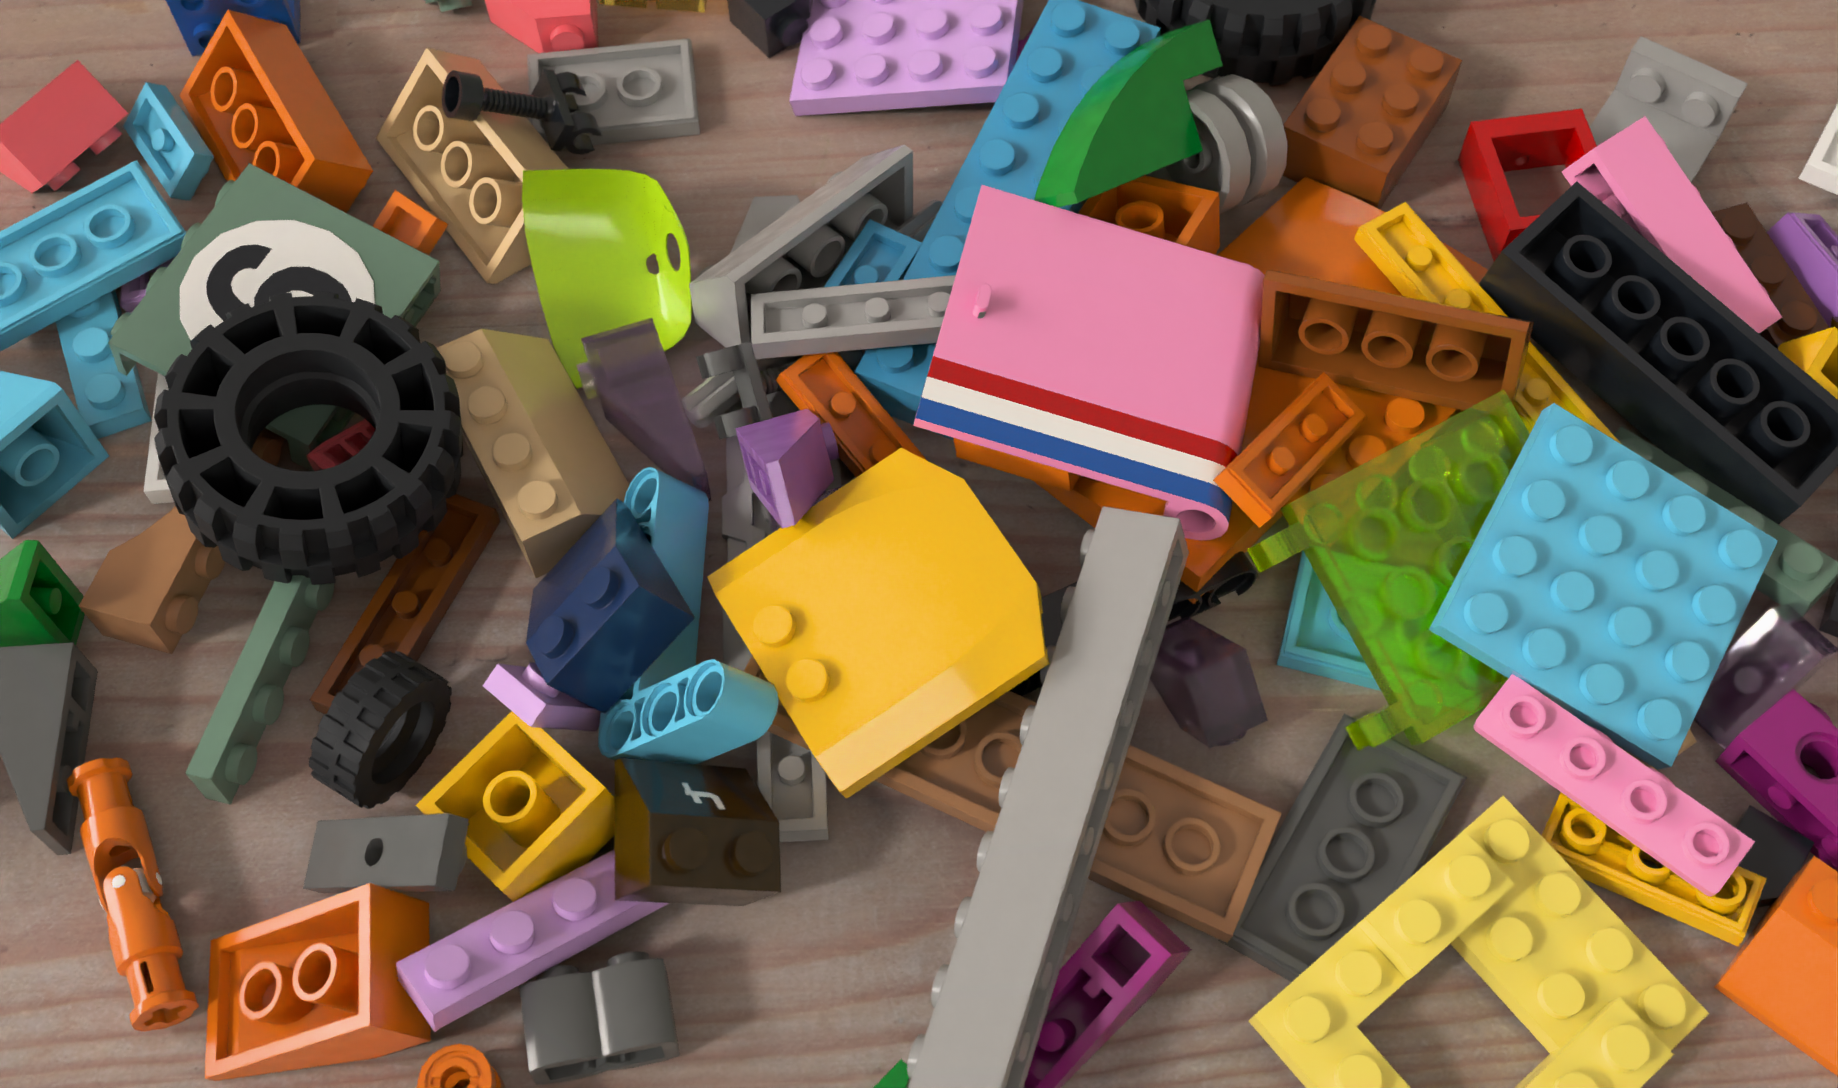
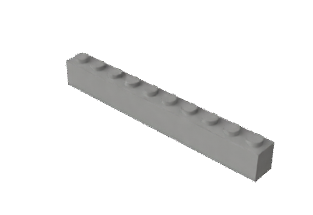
(1052, 808)

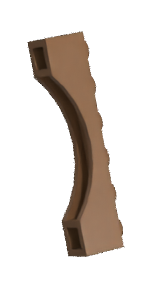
(155, 581)

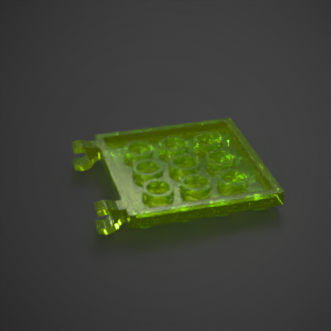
(1388, 554)

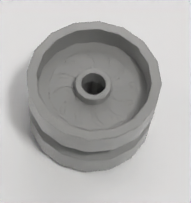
(1239, 140)

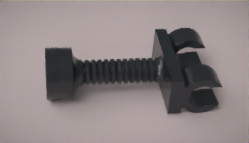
(465, 98)

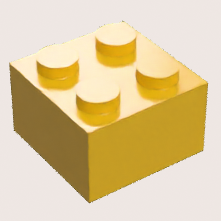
(526, 806)

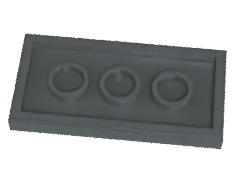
(1343, 849)

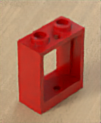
(1514, 145)

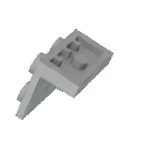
(1678, 96)

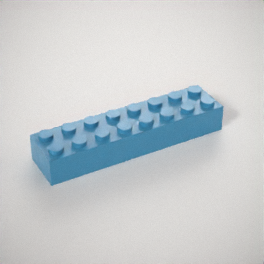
(1054, 72)

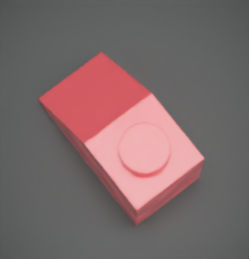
(548, 23)

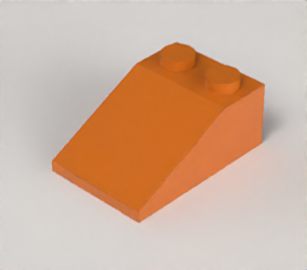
(315, 986)

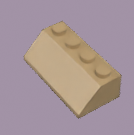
(467, 168)
(532, 441)

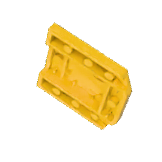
(886, 616)

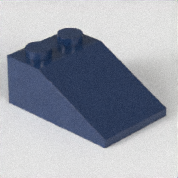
(604, 612)

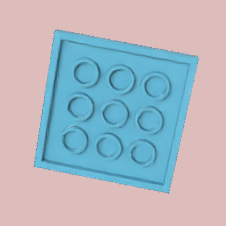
(1605, 586)

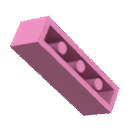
(1653, 195)

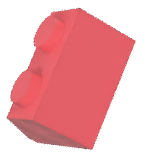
(56, 128)

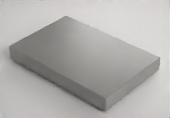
(629, 88)

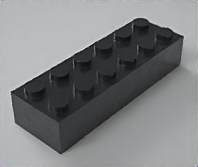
(1668, 355)

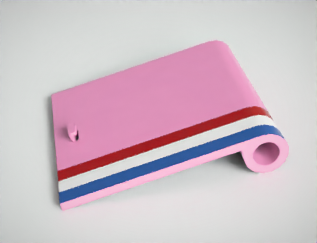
(1098, 354)

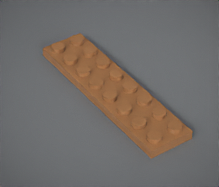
(1166, 835)

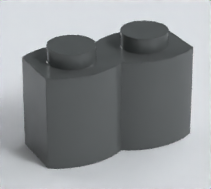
(598, 1019)

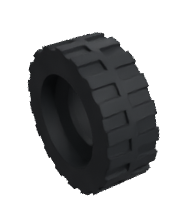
(380, 729)

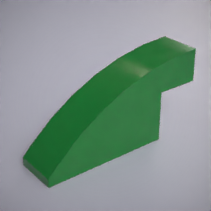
(1131, 118)

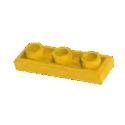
(1615, 864)

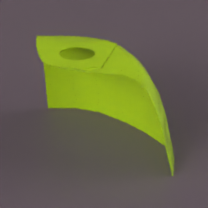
(590, 256)

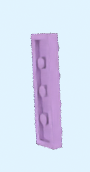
(518, 942)

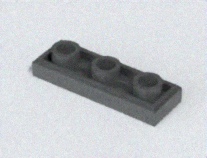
(390, 852)

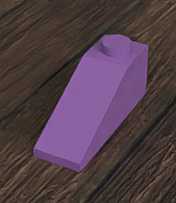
(788, 462)

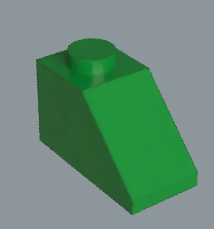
(37, 599)

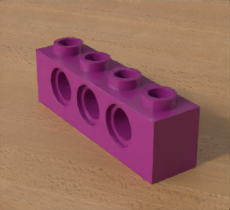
(1770, 768)

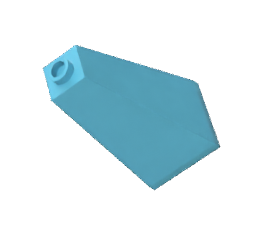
(42, 449)

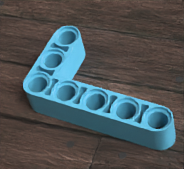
(676, 706)

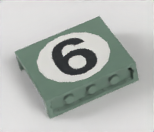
(263, 244)

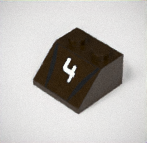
(693, 835)

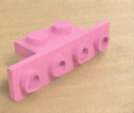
(1613, 786)

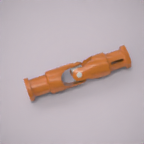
(139, 928)

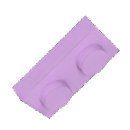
(537, 703)

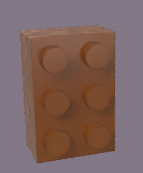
(1369, 112)

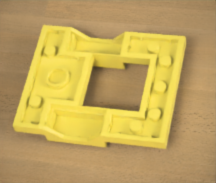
(1530, 935)

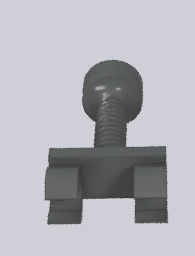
(751, 383)

